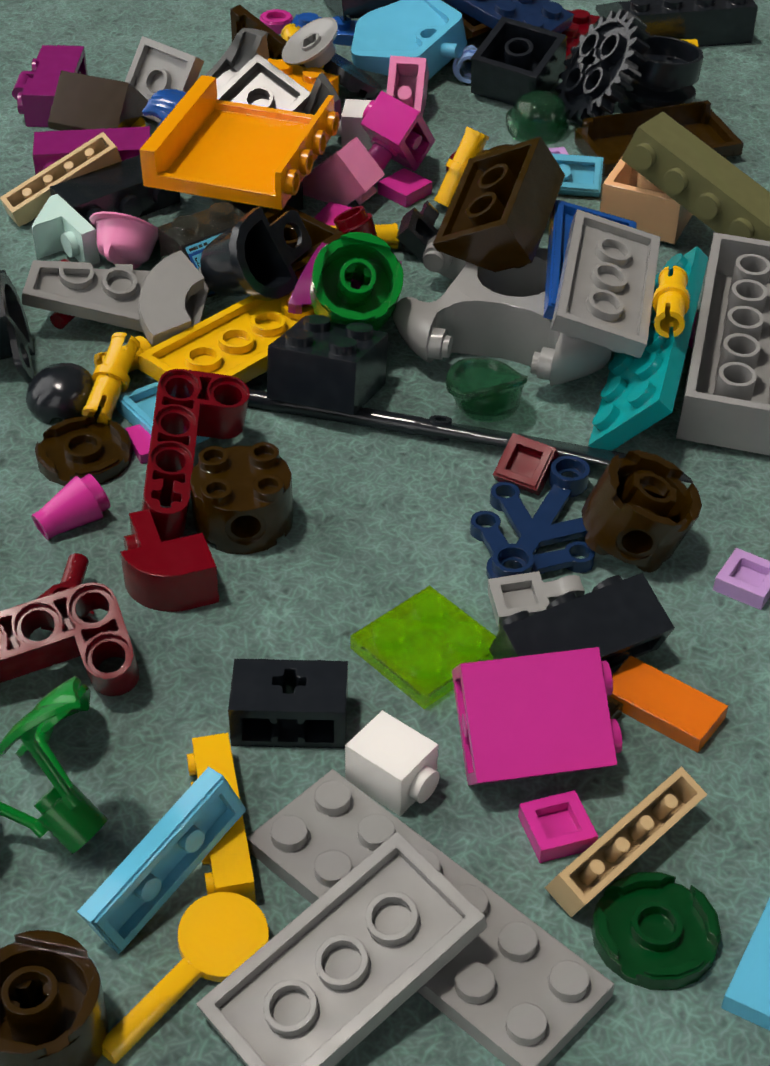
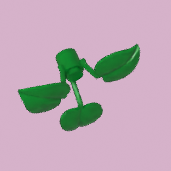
(64, 807)

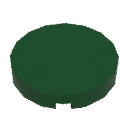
(649, 949)

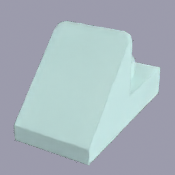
(63, 228)

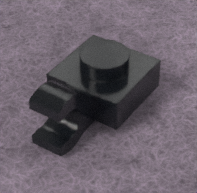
(418, 229)

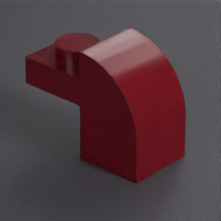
(167, 573)

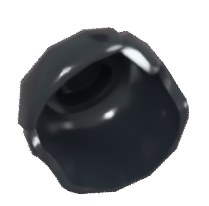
(59, 392)

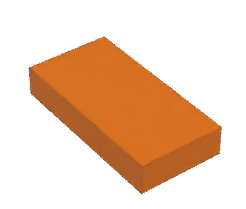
(667, 704)

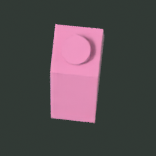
(409, 81)
(344, 176)

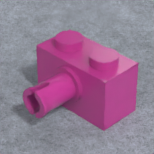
(396, 132)

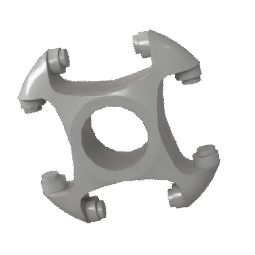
(494, 318)

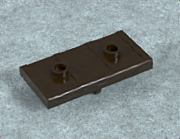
(611, 134)

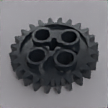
(603, 66)

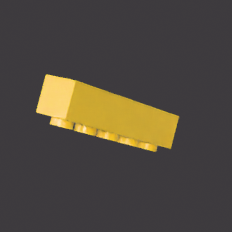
(230, 857)

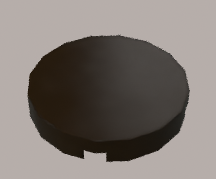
(103, 456)

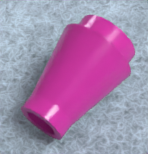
(73, 506)

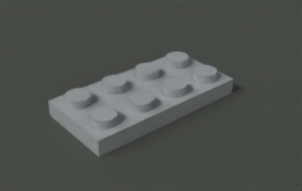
(607, 284)
(344, 962)

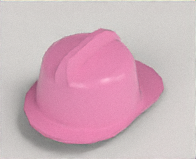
(124, 237)

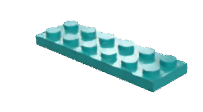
(646, 387)

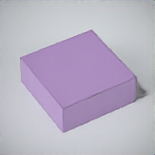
(745, 579)

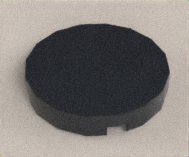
(352, 77)

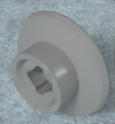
(312, 43)

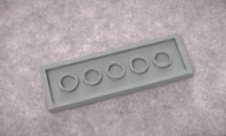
(506, 988)

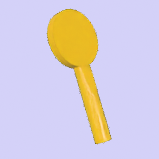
(213, 942)

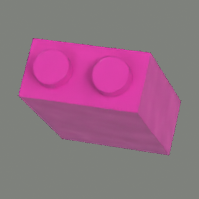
(535, 715)

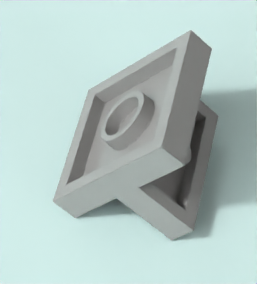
(161, 68)

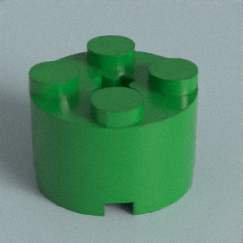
(358, 258)

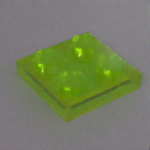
(422, 644)

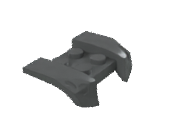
(250, 79)

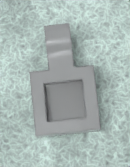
(528, 592)

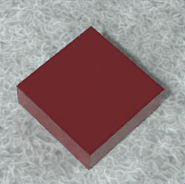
(526, 463)

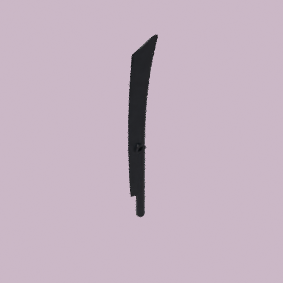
(435, 427)

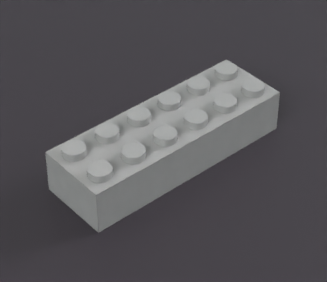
(730, 353)

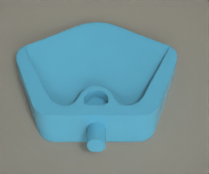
(409, 30)

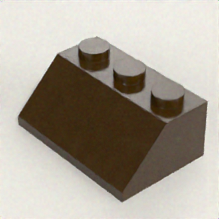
(501, 207)

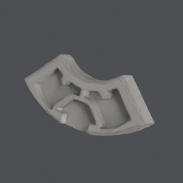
(165, 296)

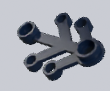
(567, 479)

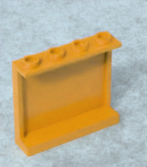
(235, 148)

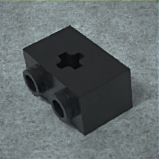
(288, 703)

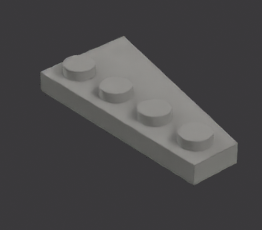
(96, 294)

